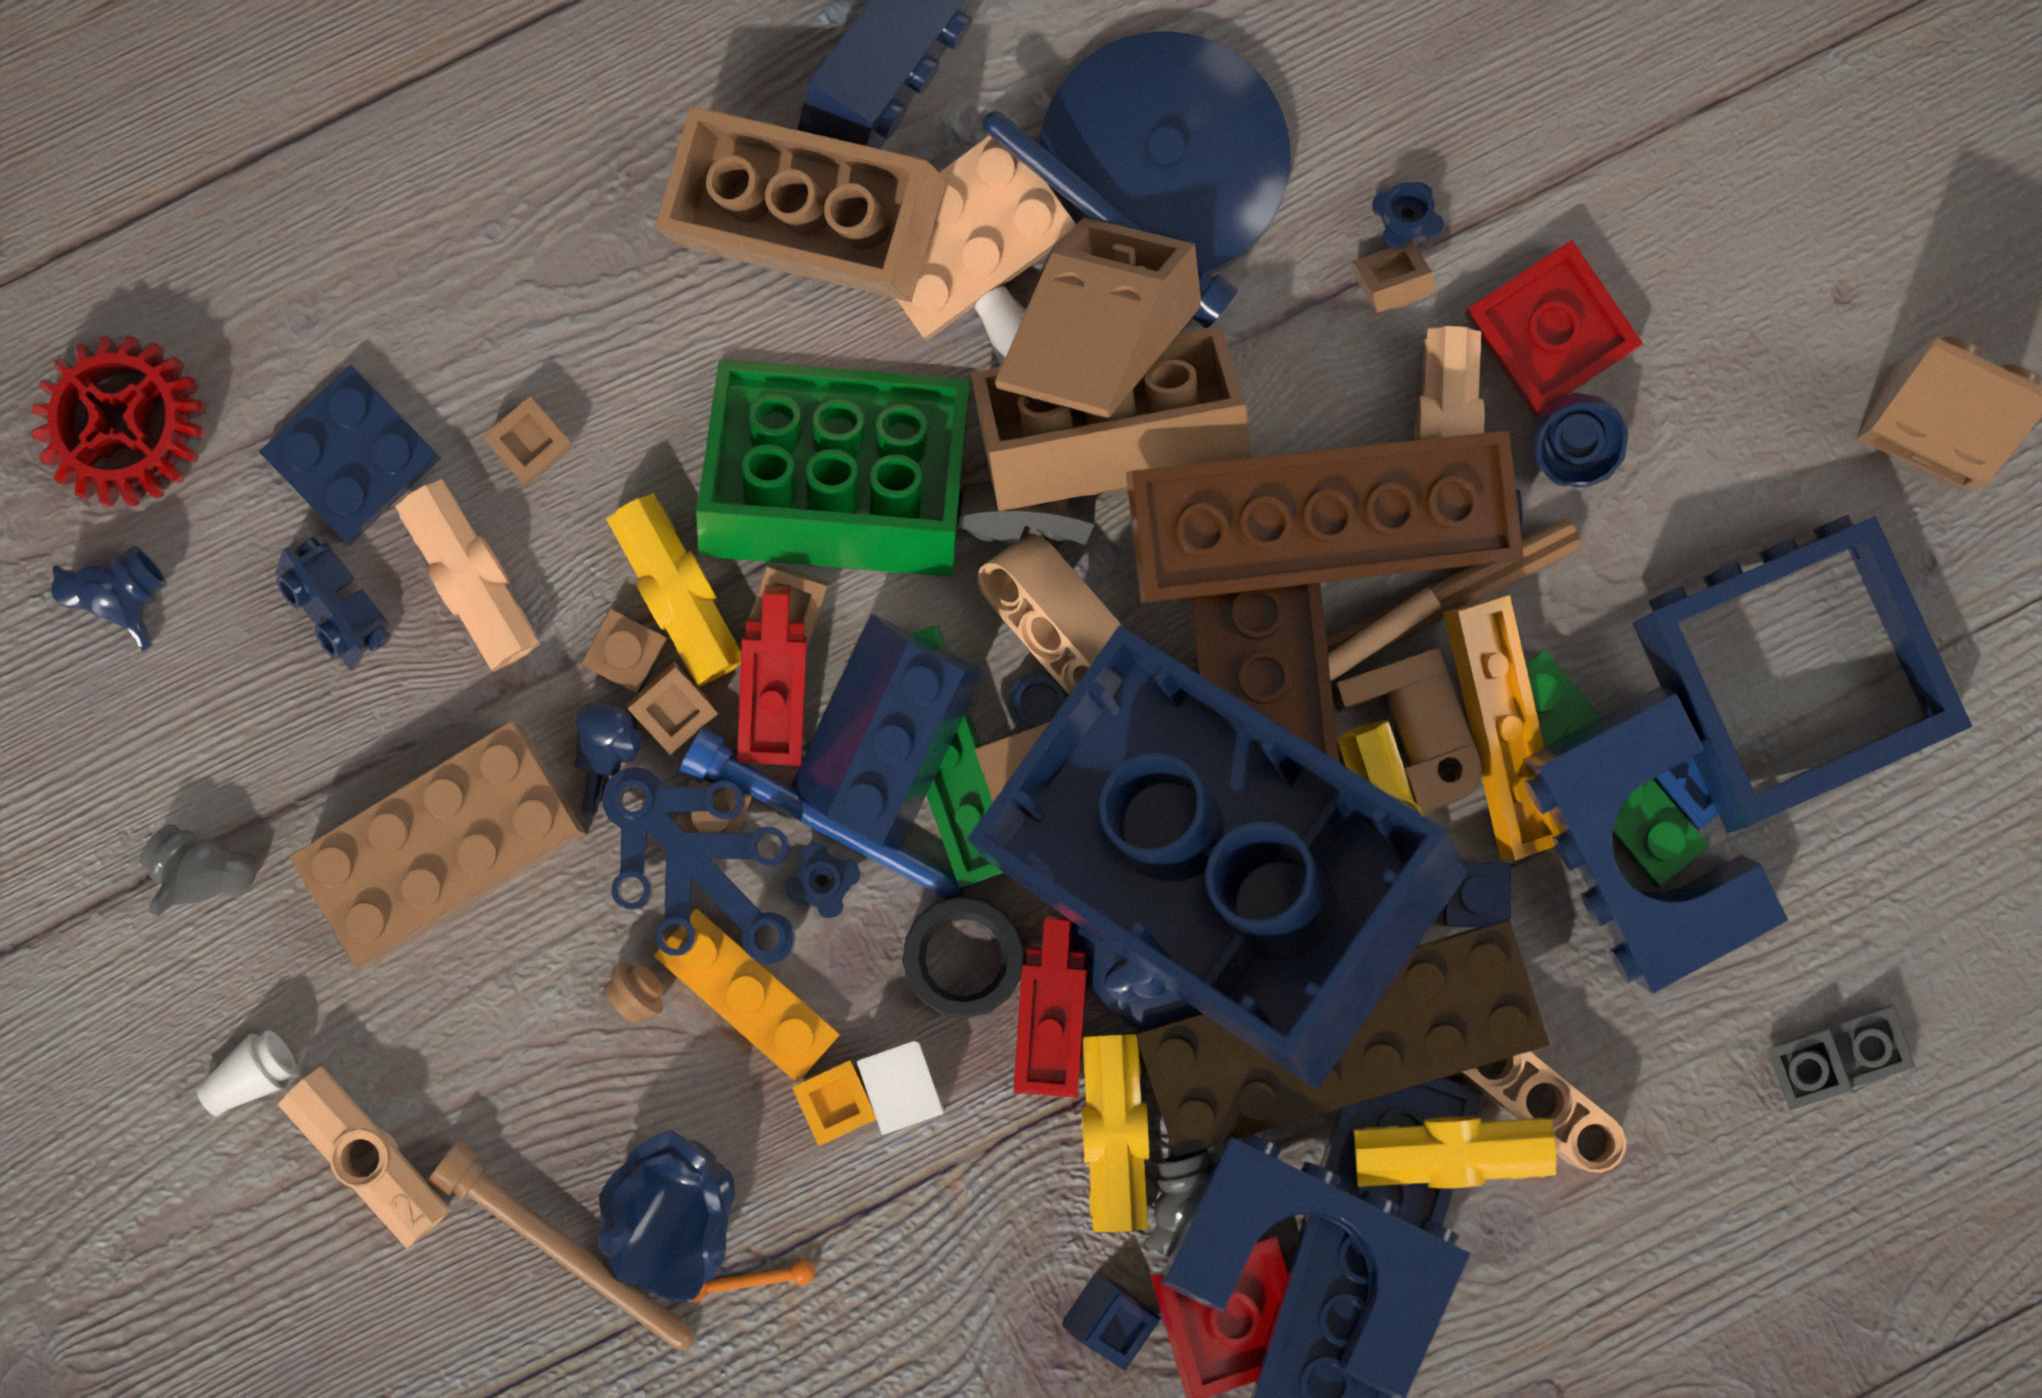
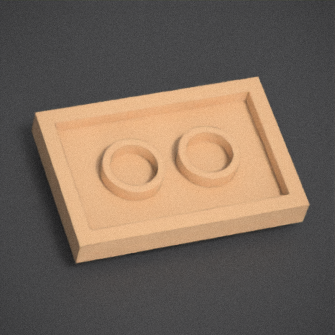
(986, 232)

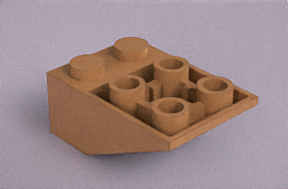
(1101, 316)
(1953, 412)

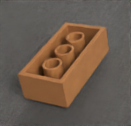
(801, 203)
(1176, 415)
(438, 845)

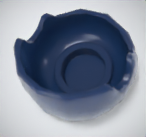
(1579, 440)

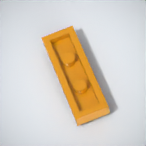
(749, 997)

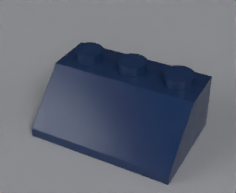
(886, 732)

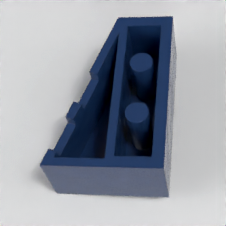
(880, 68)

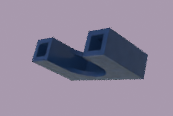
(1583, 788)
(1407, 1266)

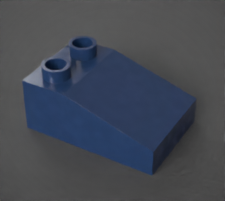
(1221, 855)

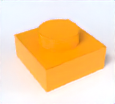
(834, 1102)

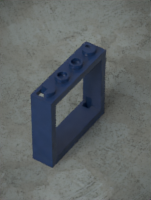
(1904, 625)

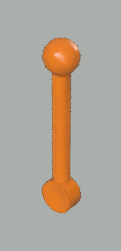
(801, 1272)

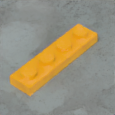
(1500, 720)

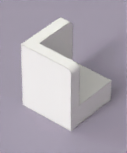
(900, 1087)

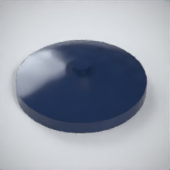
(1175, 141)

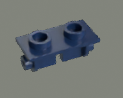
(340, 624)

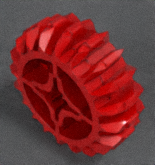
(100, 436)

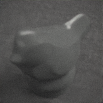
(193, 868)
(1181, 1185)

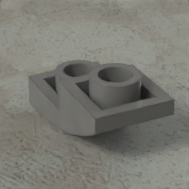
(1057, 519)
(1841, 1057)

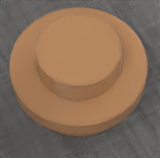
(634, 992)

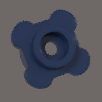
(1407, 197)
(815, 863)

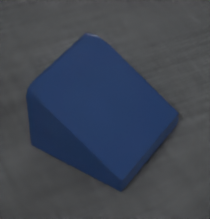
(1110, 1321)

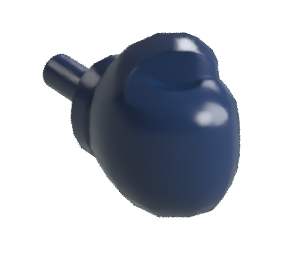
(604, 742)

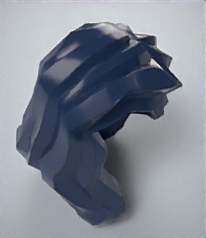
(667, 1217)

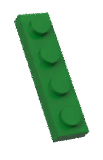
(960, 794)
(1648, 821)

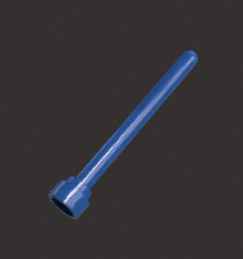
(714, 761)

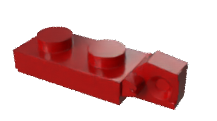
(772, 684)
(1051, 1015)

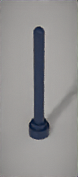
(1215, 292)

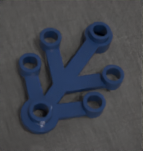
(690, 857)

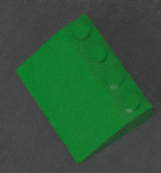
(833, 468)

